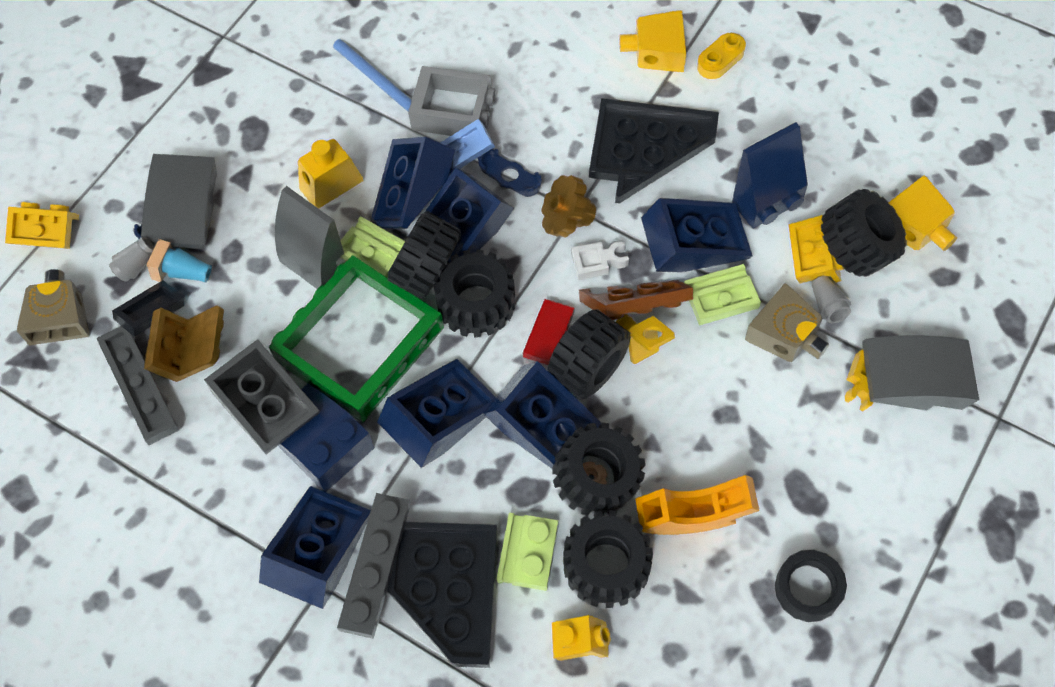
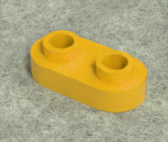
(725, 51)

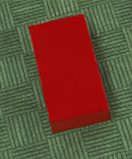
(547, 331)

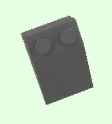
(261, 397)

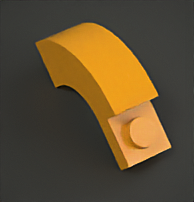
(698, 510)

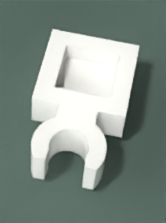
(594, 261)

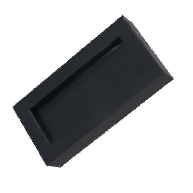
(137, 313)

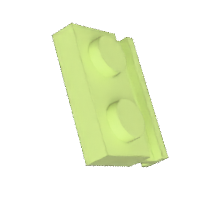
(371, 245)
(722, 294)
(527, 551)

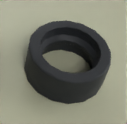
(825, 564)

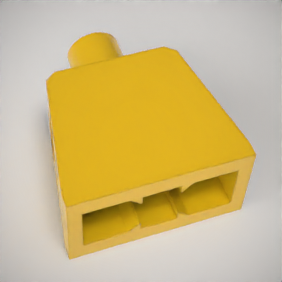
(657, 42)
(326, 172)
(924, 215)

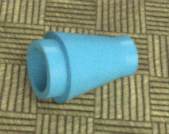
(185, 266)

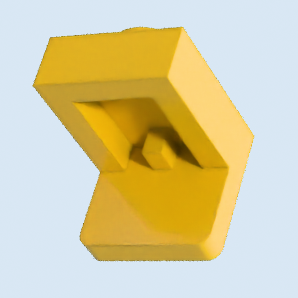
(580, 638)

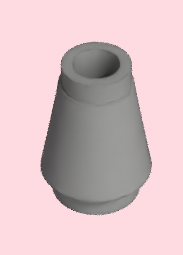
(132, 259)
(830, 300)

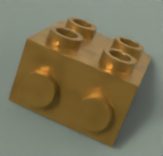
(183, 345)

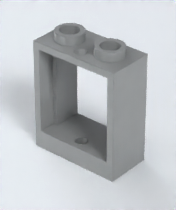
(442, 122)

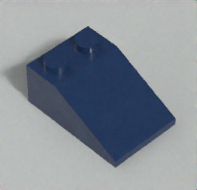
(771, 177)
(410, 180)
(470, 208)
(694, 234)
(435, 412)
(538, 412)
(328, 443)
(313, 547)

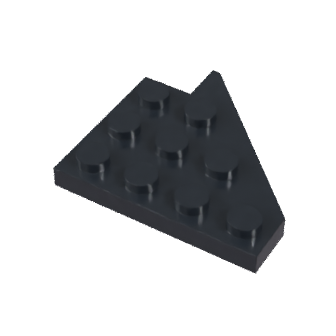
(646, 141)
(447, 586)

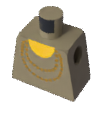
(52, 311)
(787, 327)

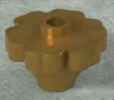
(567, 207)

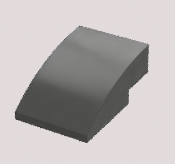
(179, 200)
(306, 239)
(920, 371)

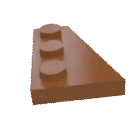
(641, 301)

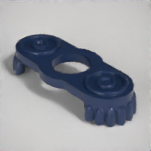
(494, 165)

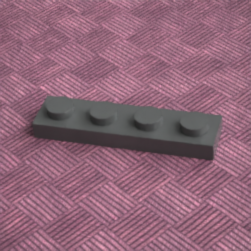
(137, 385)
(374, 566)

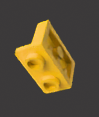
(38, 226)
(811, 253)

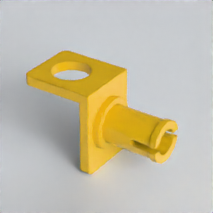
(644, 336)

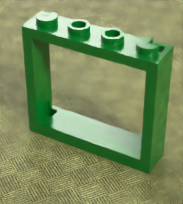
(390, 371)

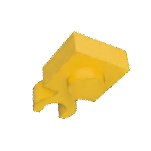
(858, 377)

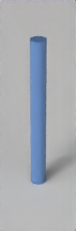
(374, 75)

